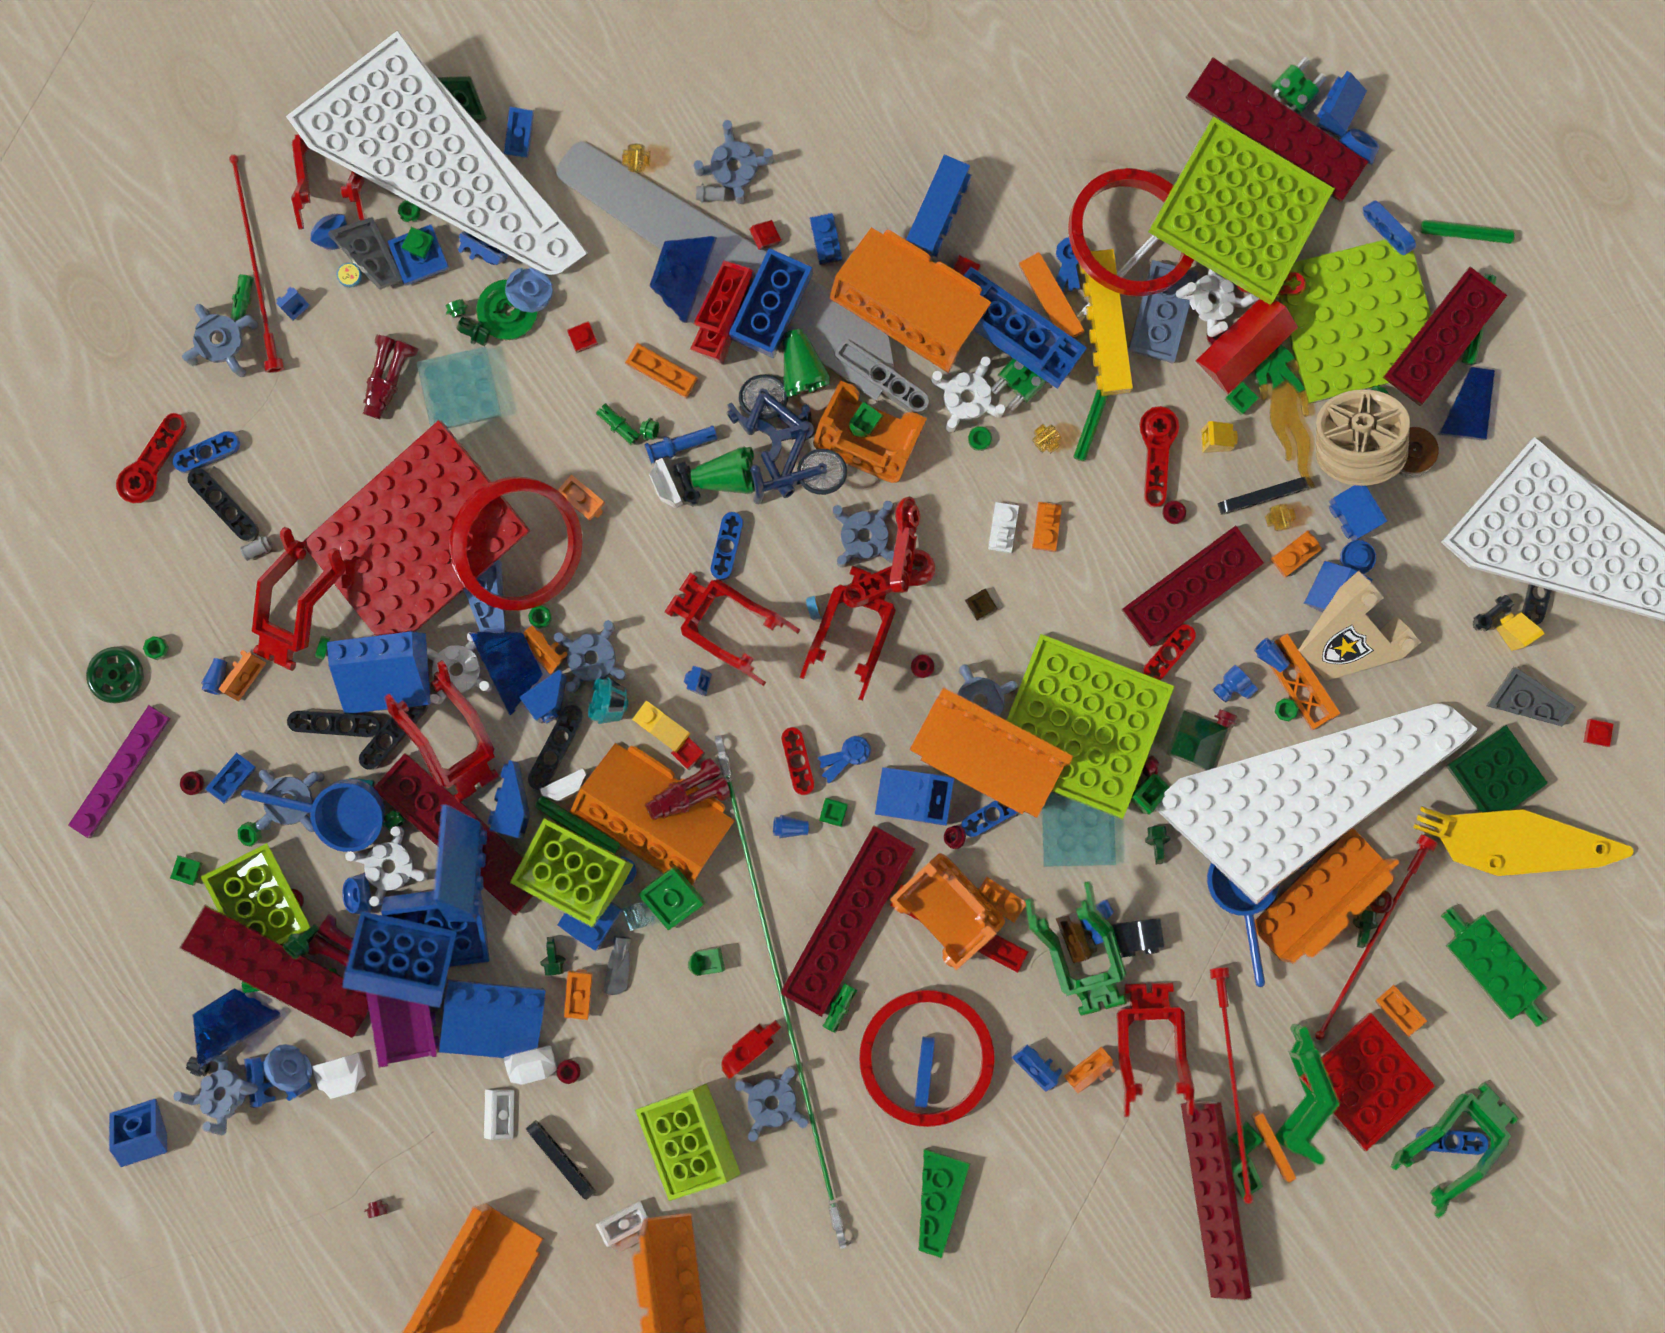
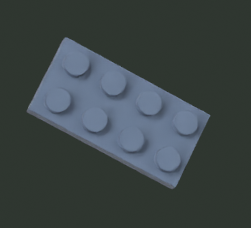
(1161, 317)

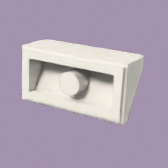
(499, 1114)

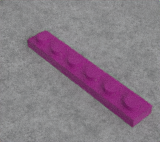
(119, 771)

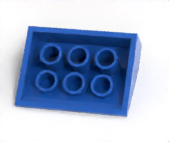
(380, 666)
(459, 866)
(471, 937)
(399, 959)
(490, 1019)

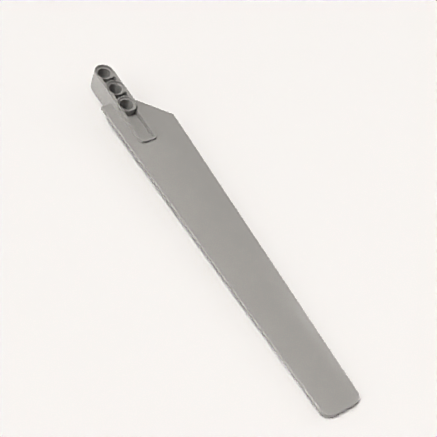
(839, 337)

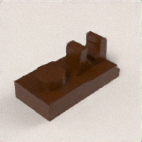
(1074, 937)

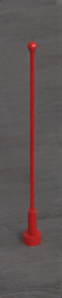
(273, 363)
(1426, 844)
(1220, 975)

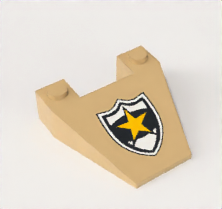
(1348, 640)

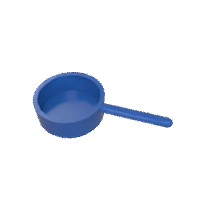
(342, 815)
(1236, 902)

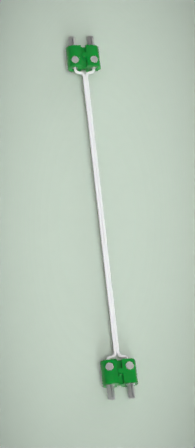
(1298, 94)

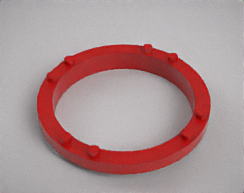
(1121, 178)
(468, 513)
(934, 1118)

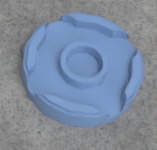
(528, 289)
(287, 1068)

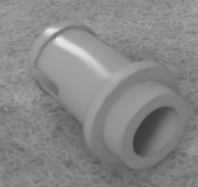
(710, 193)
(256, 548)

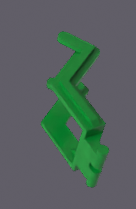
(1092, 988)
(1314, 1107)
(1492, 1120)

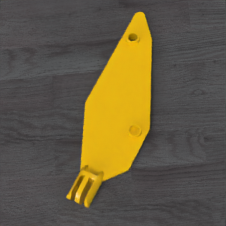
(1519, 842)

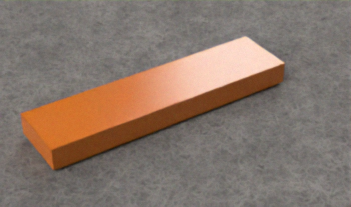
(1050, 295)

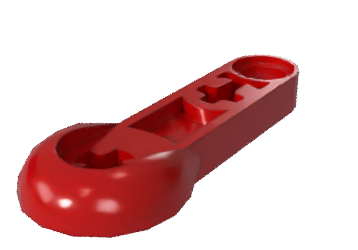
(1158, 448)
(149, 463)
(907, 519)
(882, 577)

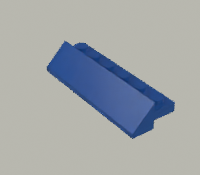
(1025, 333)

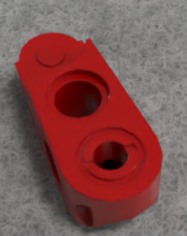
(748, 1048)

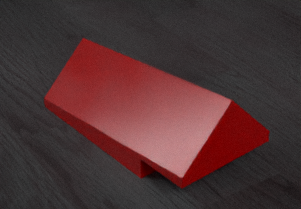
(721, 310)
(1247, 343)

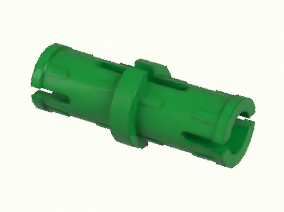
(241, 297)
(618, 424)
(839, 1008)

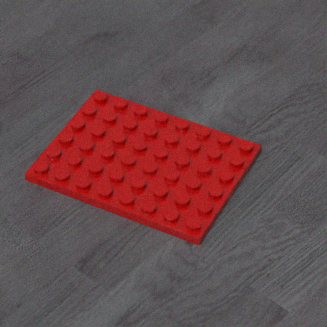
(400, 532)

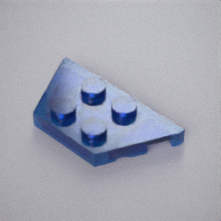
(681, 272)
(508, 664)
(228, 1023)

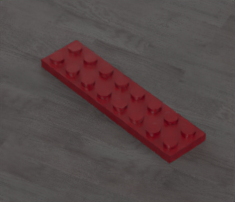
(1275, 127)
(420, 801)
(847, 921)
(273, 971)
(1216, 1201)

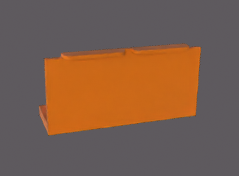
(909, 296)
(989, 753)
(615, 805)
(1316, 903)
(478, 1276)
(669, 1276)

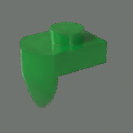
(864, 421)
(706, 962)

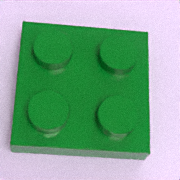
(671, 897)

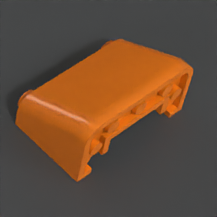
(880, 454)
(950, 909)

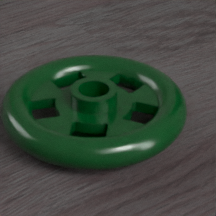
(101, 660)

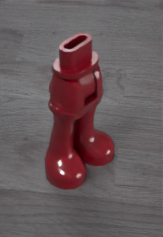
(381, 390)
(674, 797)
(320, 946)

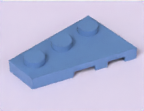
(488, 617)

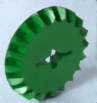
(489, 310)

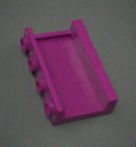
(401, 1029)

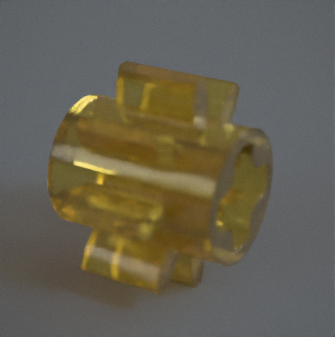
(636, 157)
(1046, 438)
(1280, 517)

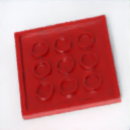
(1372, 1081)

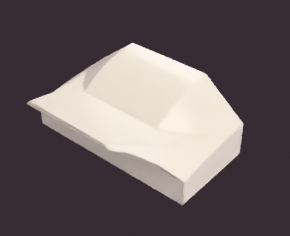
(664, 485)
(566, 786)
(530, 1065)
(339, 1075)
(623, 1227)

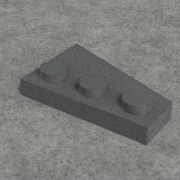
(367, 249)
(1529, 698)

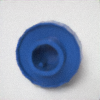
(1358, 556)

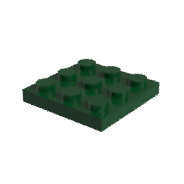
(1497, 772)

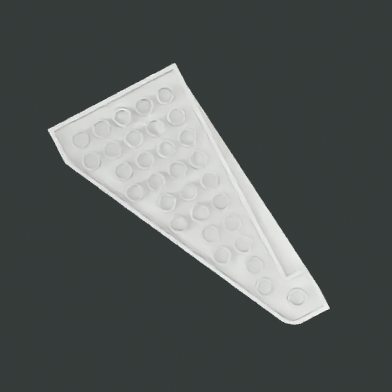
(415, 139)
(1563, 535)
(1288, 805)

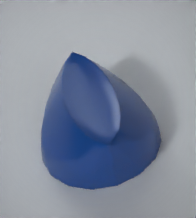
(1361, 144)
(320, 231)
(357, 894)

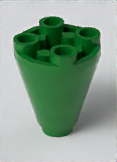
(802, 365)
(726, 472)

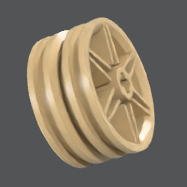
(1362, 437)

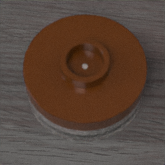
(1422, 452)

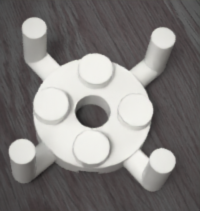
(1212, 313)
(967, 382)
(471, 668)
(374, 866)

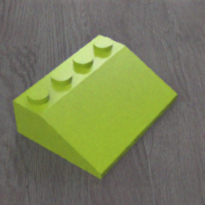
(571, 872)
(257, 895)
(688, 1142)

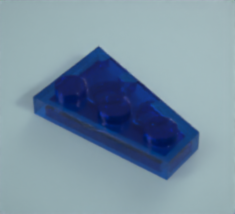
(1471, 408)

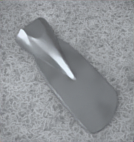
(618, 966)

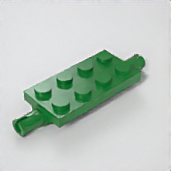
(1495, 966)

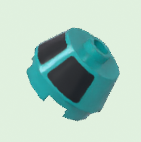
(608, 701)

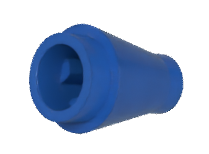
(1271, 654)
(214, 677)
(789, 827)

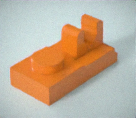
(582, 498)
(1046, 526)
(1296, 553)
(543, 651)
(242, 675)
(1003, 900)
(578, 994)
(1401, 1011)
(1089, 1069)

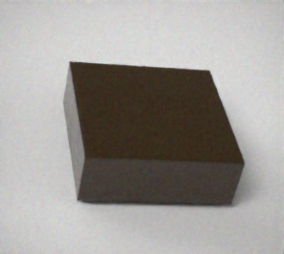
(980, 604)

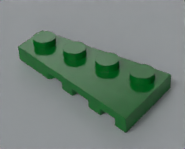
(941, 1193)

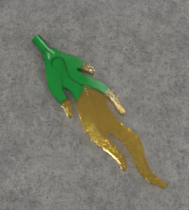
(1283, 404)

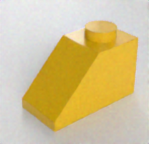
(1218, 437)
(1518, 631)
(661, 726)

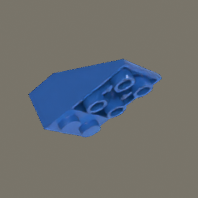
(914, 796)
(512, 806)

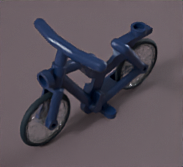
(818, 471)

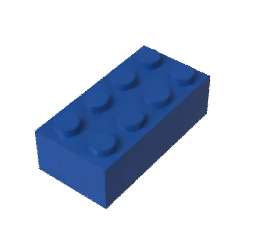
(939, 204)
(771, 303)

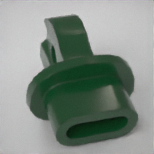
(477, 332)
(1157, 837)
(1365, 922)
(298, 944)
(552, 963)

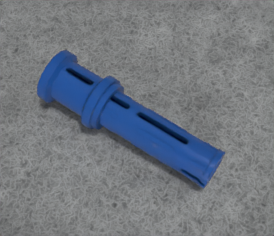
(669, 446)

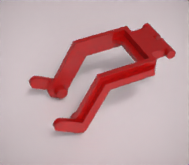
(302, 192)
(697, 603)
(886, 611)
(275, 641)
(469, 770)
(1152, 1007)

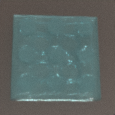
(459, 388)
(1076, 834)

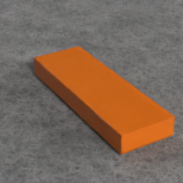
(661, 370)
(1273, 1146)

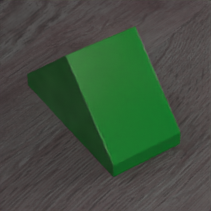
(1149, 794)
(1254, 1179)

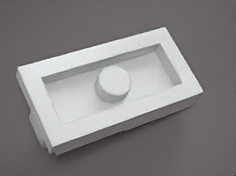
(1003, 527)

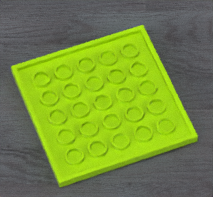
(1241, 210)
(1354, 317)
(1095, 714)

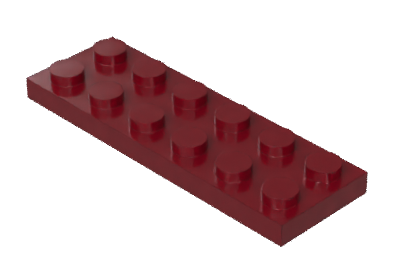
(1444, 336)
(1192, 586)

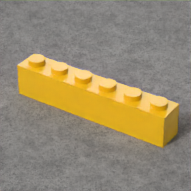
(1107, 331)

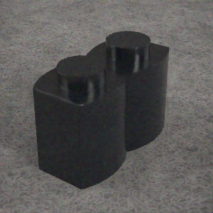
(1139, 936)

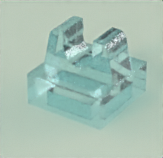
(636, 916)

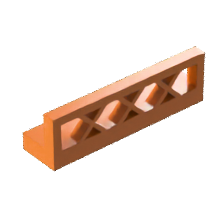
(1310, 681)

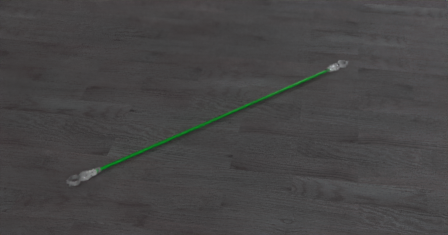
(836, 1218)

